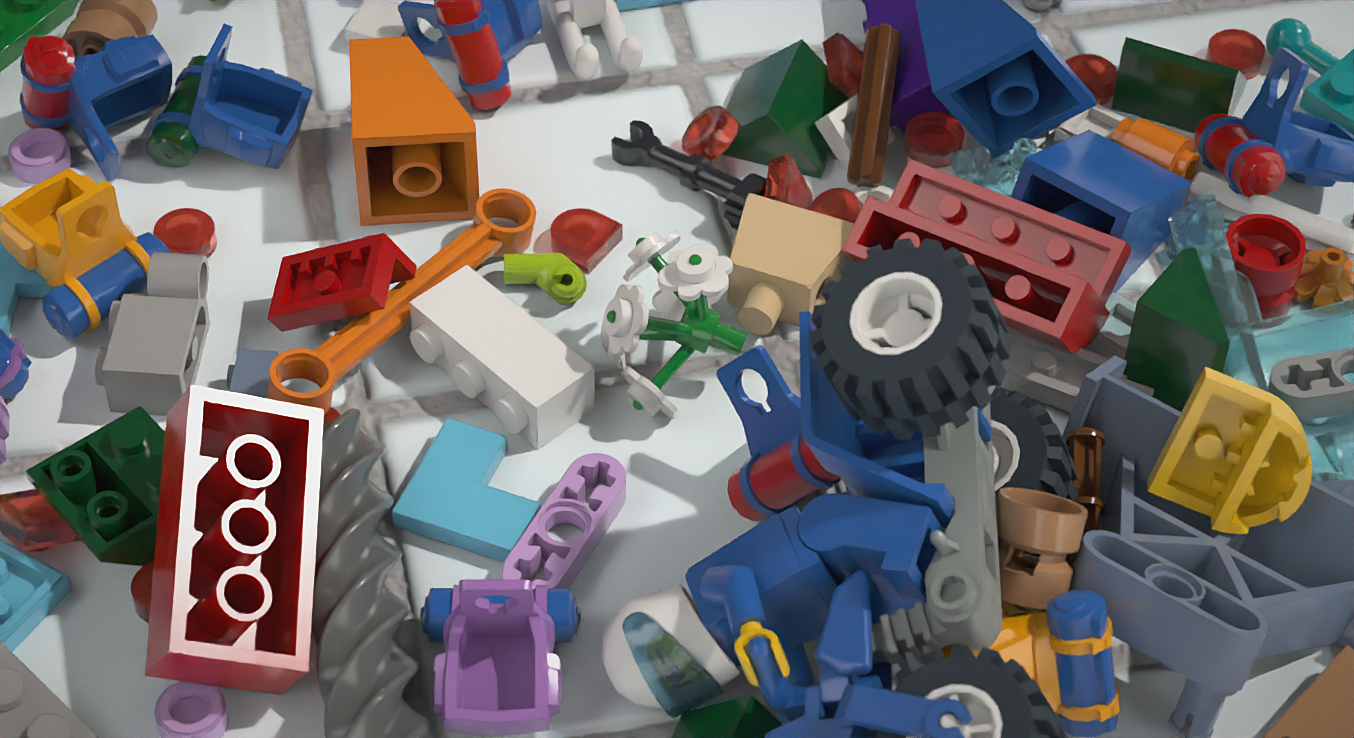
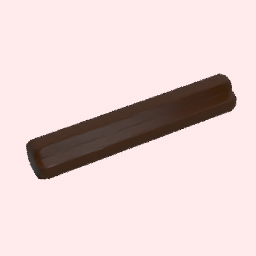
(874, 106)

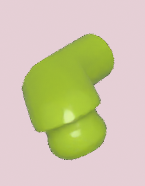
(549, 271)

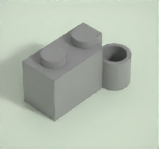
(157, 336)

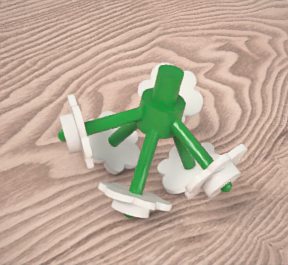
(687, 290)

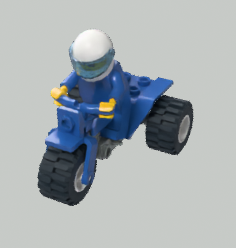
(913, 424)

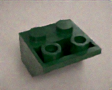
(109, 488)

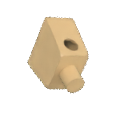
(783, 262)

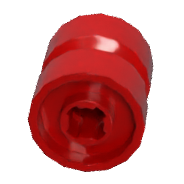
(1270, 256)

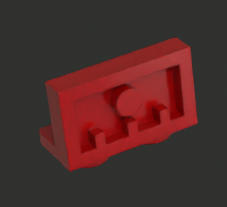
(337, 281)

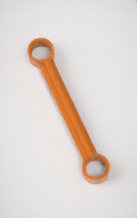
(374, 328)

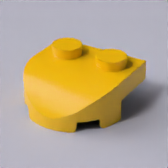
(1234, 456)

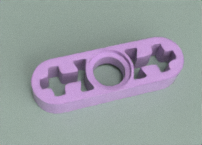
(567, 505)

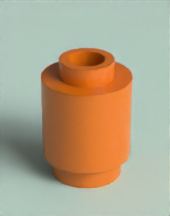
(1158, 145)

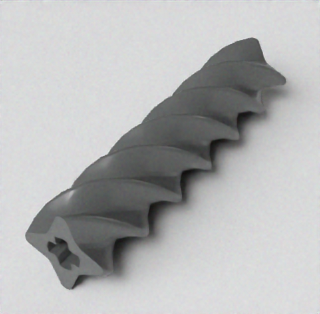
(352, 608)

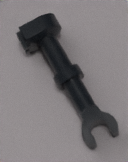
(693, 171)

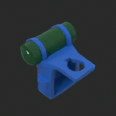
(229, 110)

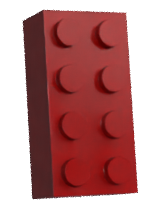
(235, 542)

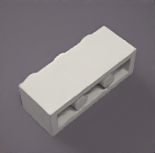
(502, 357)

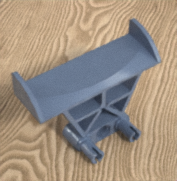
(1196, 593)

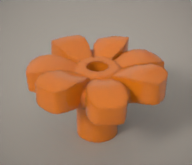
(1325, 278)

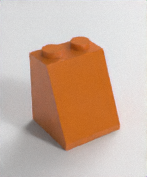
(408, 137)

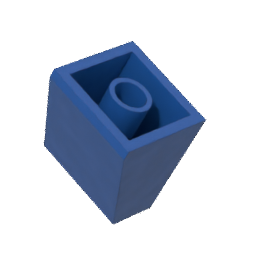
(997, 72)
(1104, 190)

